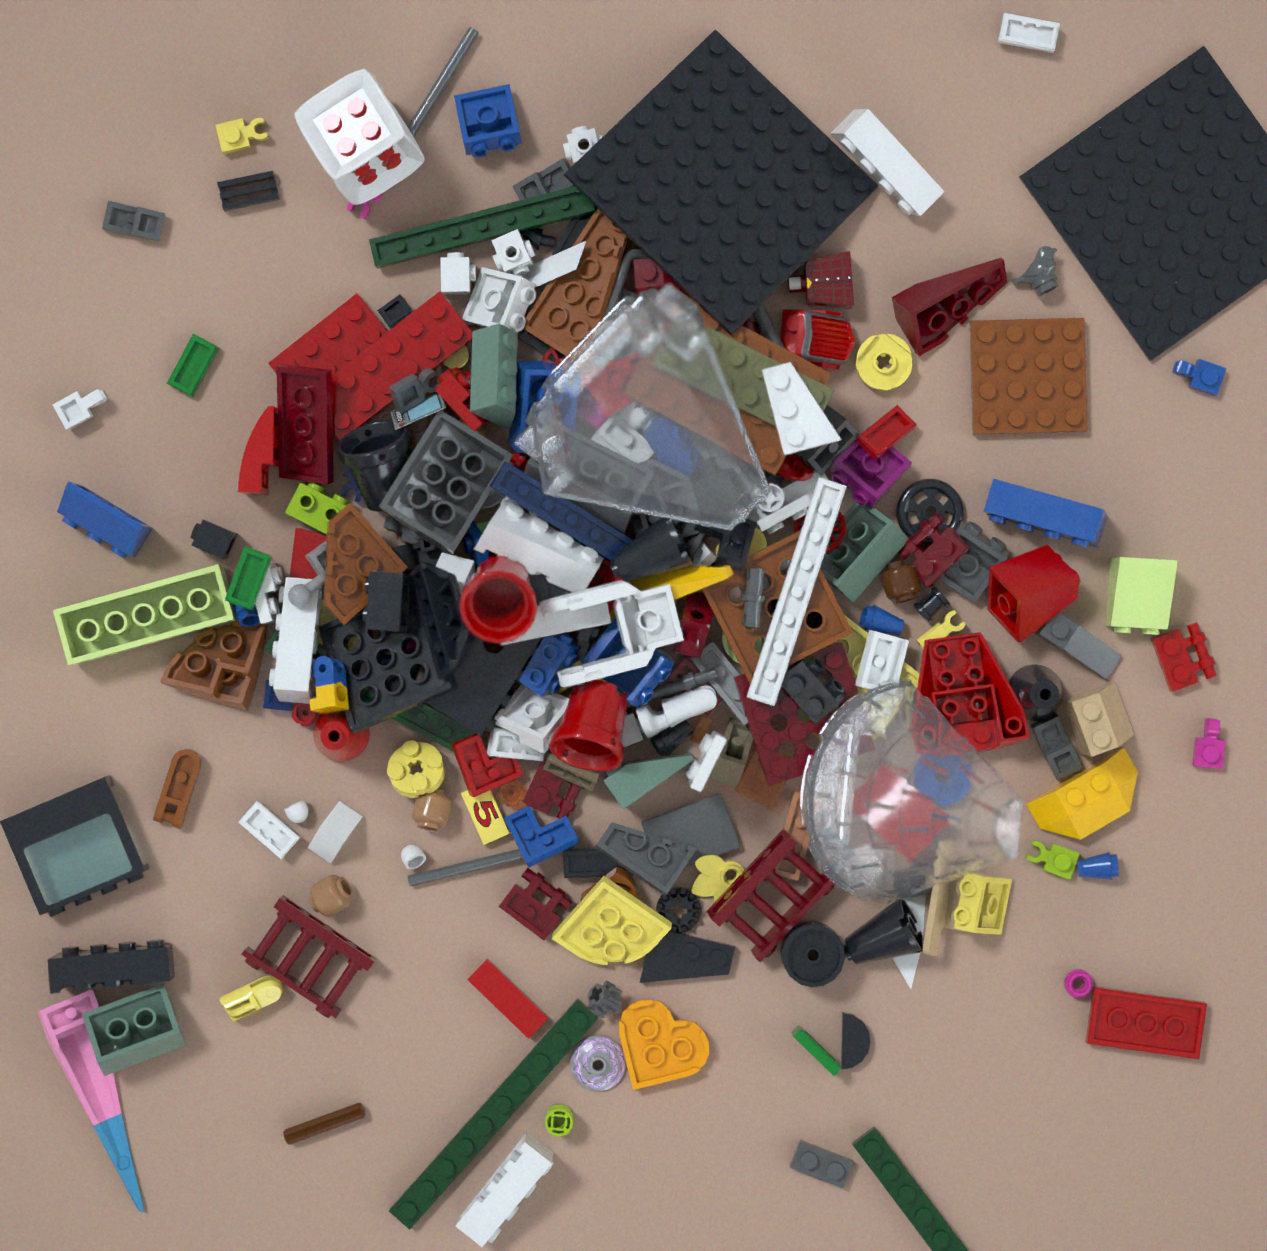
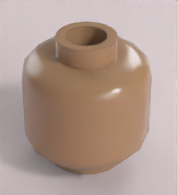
(432, 810)
(331, 895)

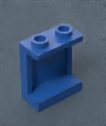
(637, 682)

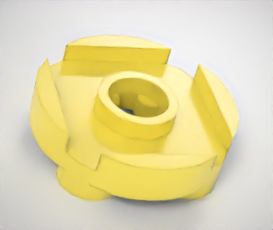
(884, 378)
(420, 783)

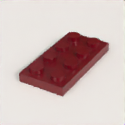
(305, 424)

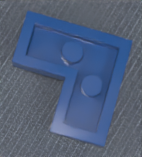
(539, 842)

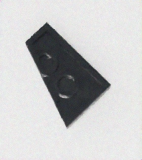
(686, 957)

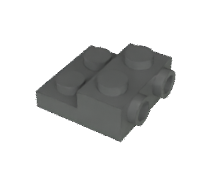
(971, 571)

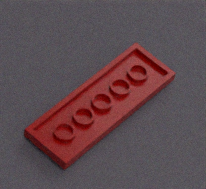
(415, 343)

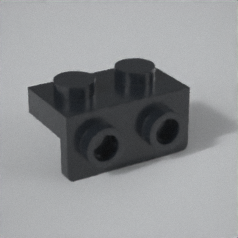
(813, 688)

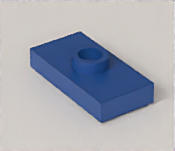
(470, 540)

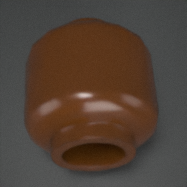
(900, 582)

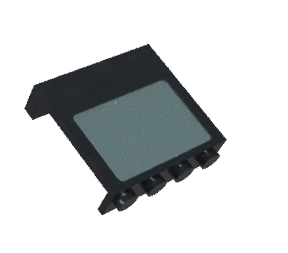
(73, 847)

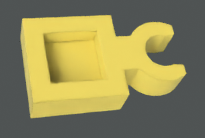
(236, 135)

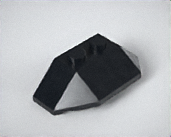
(439, 609)

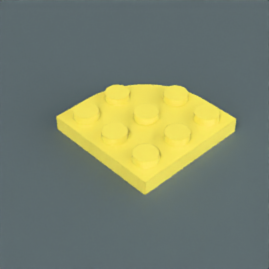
(611, 926)

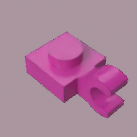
(1209, 750)

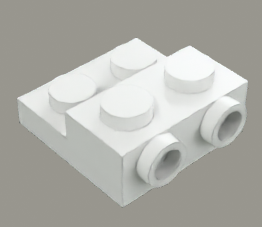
(499, 299)
(266, 604)
(532, 717)

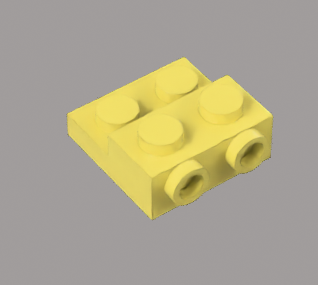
(982, 903)

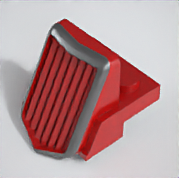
(818, 336)

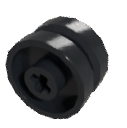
(810, 970)

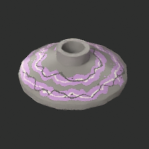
(598, 1048)

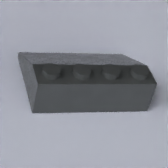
(444, 482)

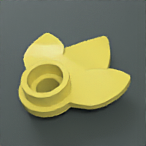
(712, 876)

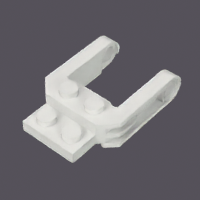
(644, 622)

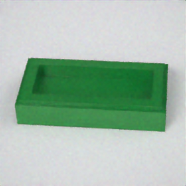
(193, 365)
(248, 578)
(816, 1050)

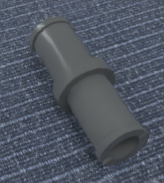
(753, 597)

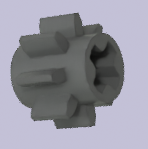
(604, 999)

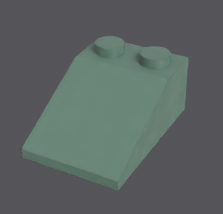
(640, 776)

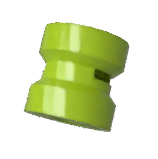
(559, 1120)

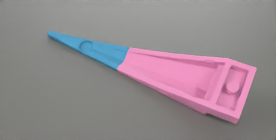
(96, 1092)

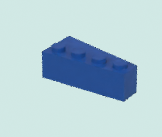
(1046, 513)

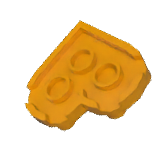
(659, 1046)

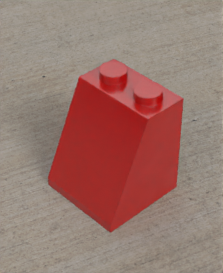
(1030, 590)

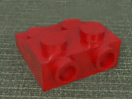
(456, 391)

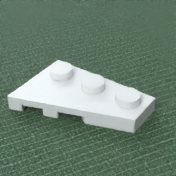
(796, 412)

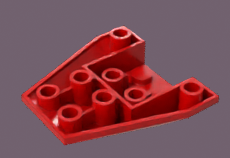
(972, 691)

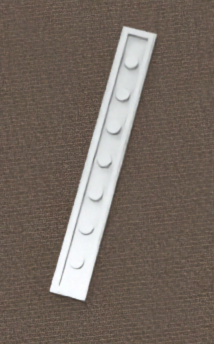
(796, 591)

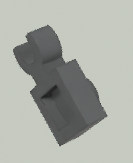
(410, 390)

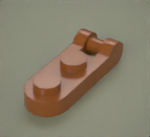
(178, 787)

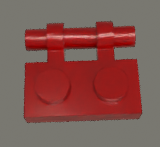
(1175, 660)

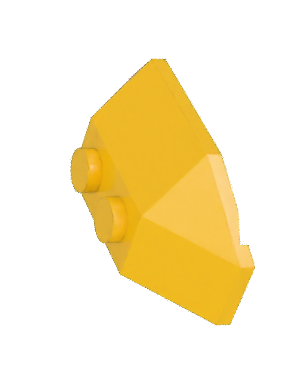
(1087, 798)

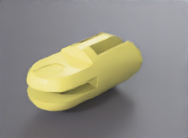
(252, 997)

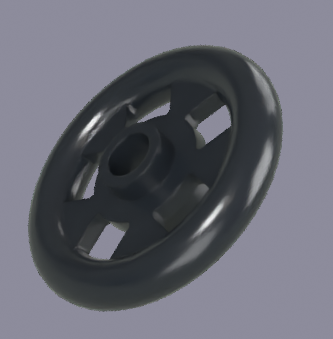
(930, 488)

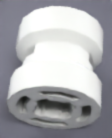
(774, 500)

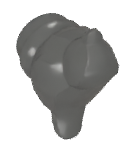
(1041, 272)

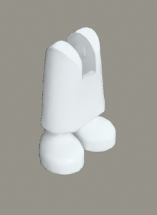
(676, 709)

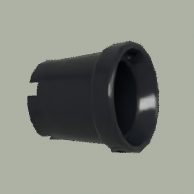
(375, 458)

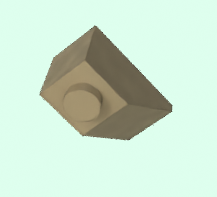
(734, 754)

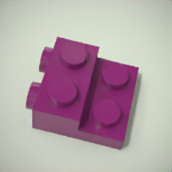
(865, 476)

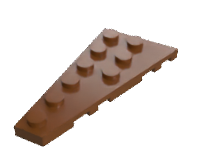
(579, 299)

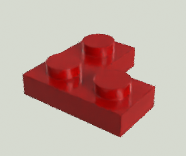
(481, 772)

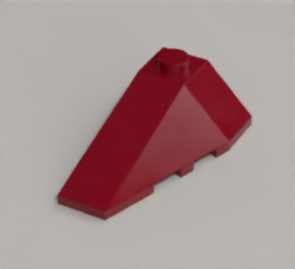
(937, 305)

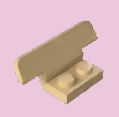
(942, 906)

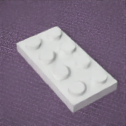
(700, 769)

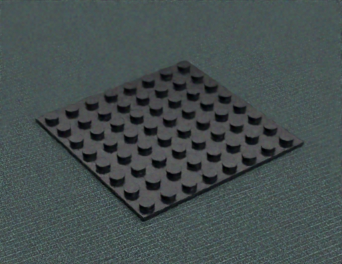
(721, 181)
(1164, 202)

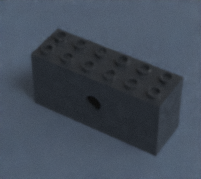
(486, 677)

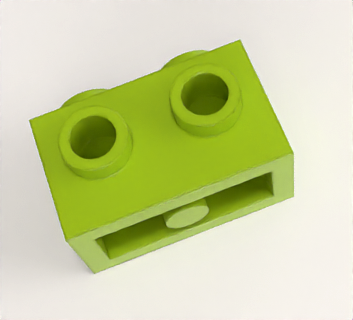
(314, 507)

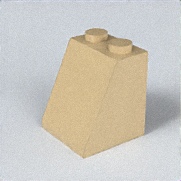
(1098, 719)

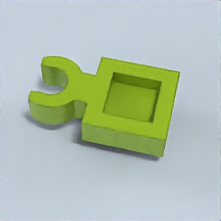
(1056, 859)

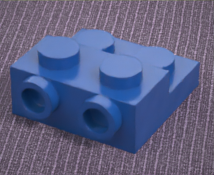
(488, 120)

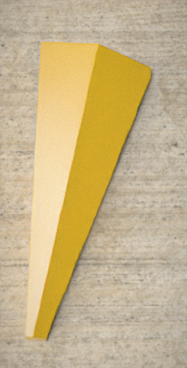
(683, 580)

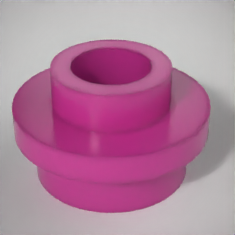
(1087, 985)

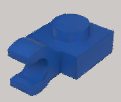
(1204, 375)

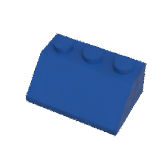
(529, 384)
(102, 520)

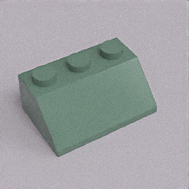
(494, 374)
(864, 551)
(133, 1029)

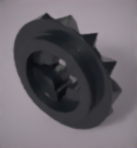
(687, 900)

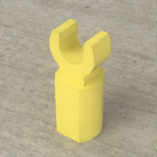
(940, 630)

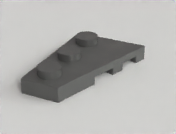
(646, 856)

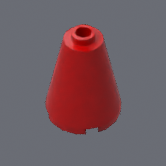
(349, 744)

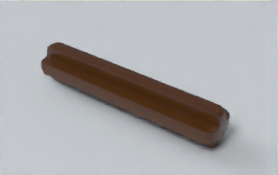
(324, 1123)

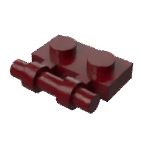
(939, 556)
(544, 791)
(531, 911)

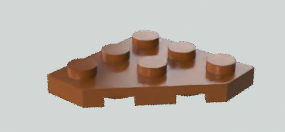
(351, 554)

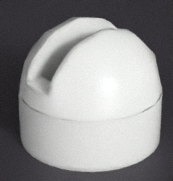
(297, 812)
(412, 857)

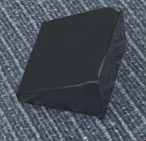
(395, 311)

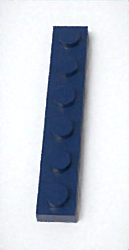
(559, 512)

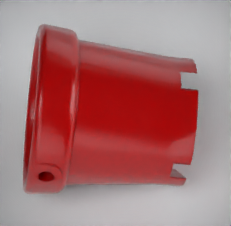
(498, 601)
(591, 727)

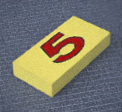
(486, 816)

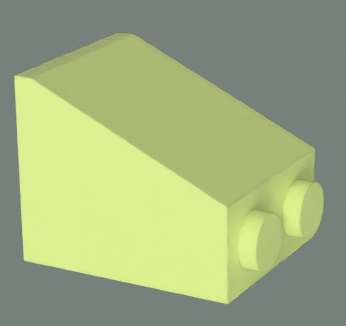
(1140, 594)

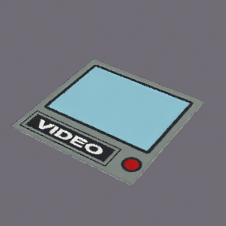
(432, 404)

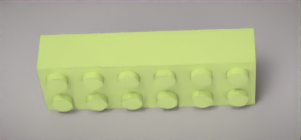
(144, 614)

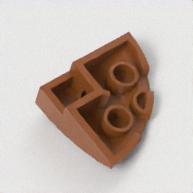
(220, 665)

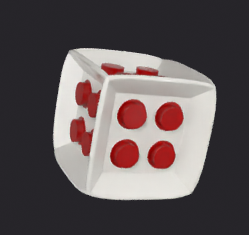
(359, 137)

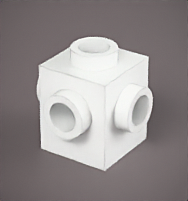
(579, 135)
(509, 245)

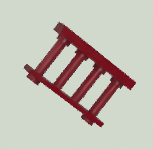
(745, 890)
(311, 928)

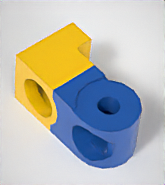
(330, 686)

